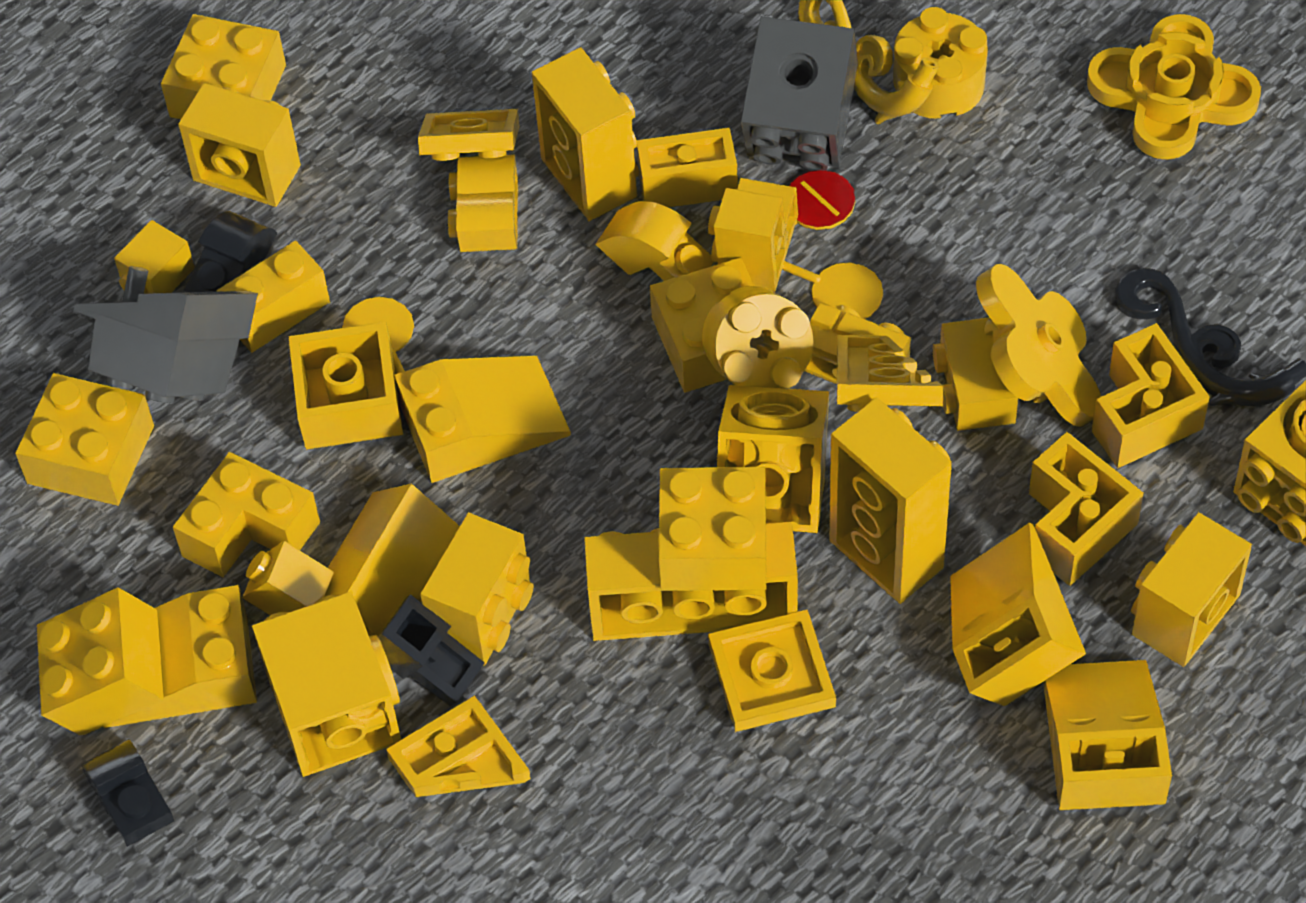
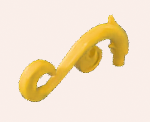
(878, 54)

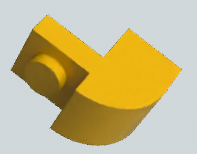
(655, 238)

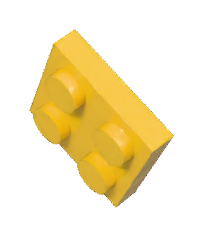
(453, 133)
(771, 670)

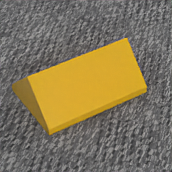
(390, 553)

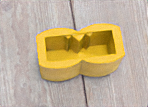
(485, 204)

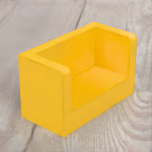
(687, 167)

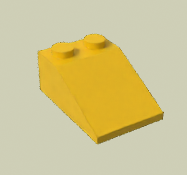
(478, 411)
(202, 655)

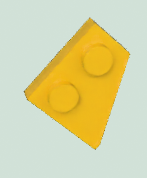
(457, 754)

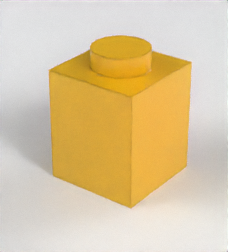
(161, 253)
(285, 580)

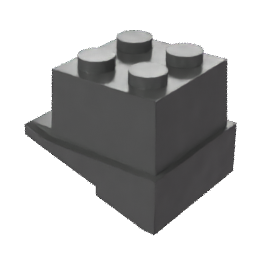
(168, 340)

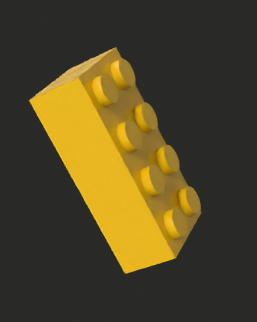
(889, 499)
(629, 598)

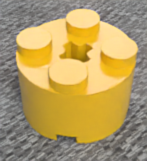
(959, 51)
(745, 315)

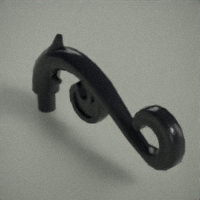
(1217, 338)

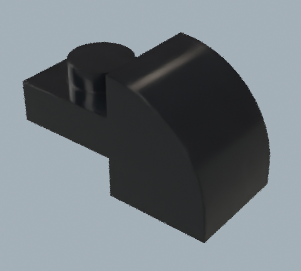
(230, 249)
(422, 648)
(127, 792)

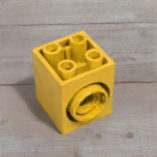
(786, 436)
(1274, 468)
(329, 682)

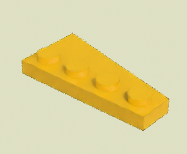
(877, 368)

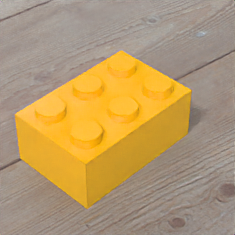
(586, 133)

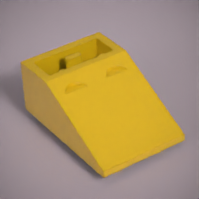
(1010, 620)
(1107, 736)

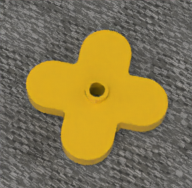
(1173, 86)
(1037, 345)

